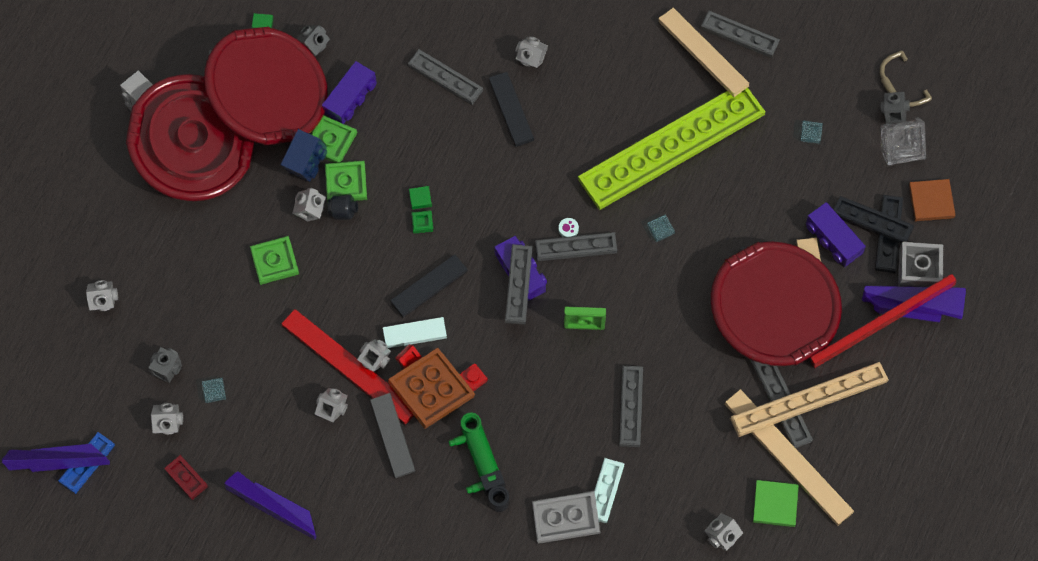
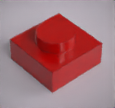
(408, 356)
(474, 377)

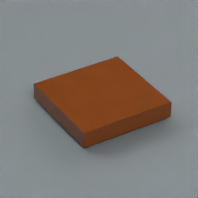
(932, 200)

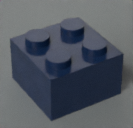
(304, 155)

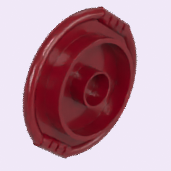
(265, 85)
(183, 143)
(776, 303)

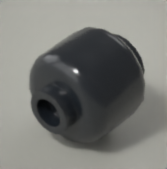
(342, 206)

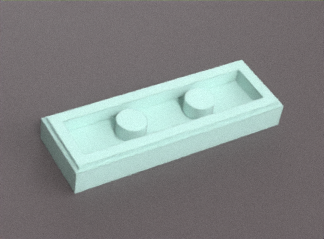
(415, 332)
(607, 487)

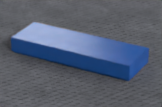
(76, 477)

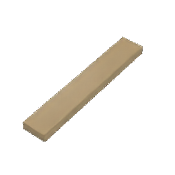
(704, 52)

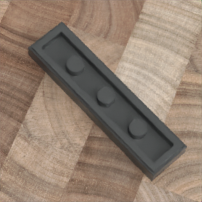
(740, 34)
(445, 77)
(576, 246)
(518, 284)
(631, 406)
(393, 435)

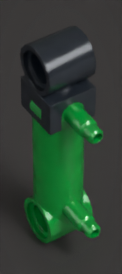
(490, 476)

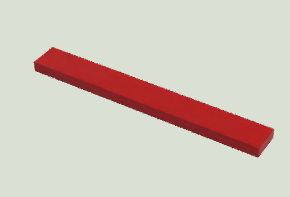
(883, 320)
(343, 361)

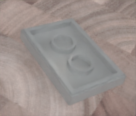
(566, 517)

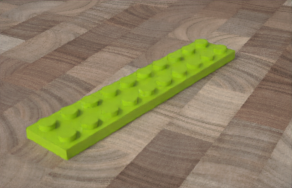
(670, 146)

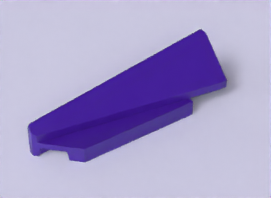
(887, 297)
(54, 458)
(271, 503)

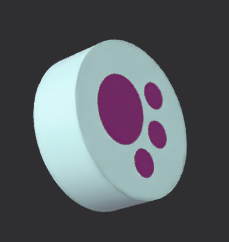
(568, 227)

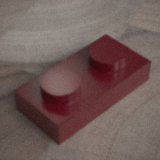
(186, 477)

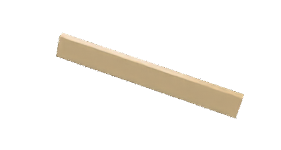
(809, 399)
(795, 464)

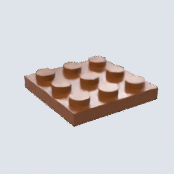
(431, 388)

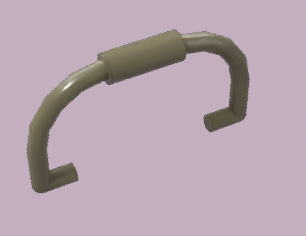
(888, 85)

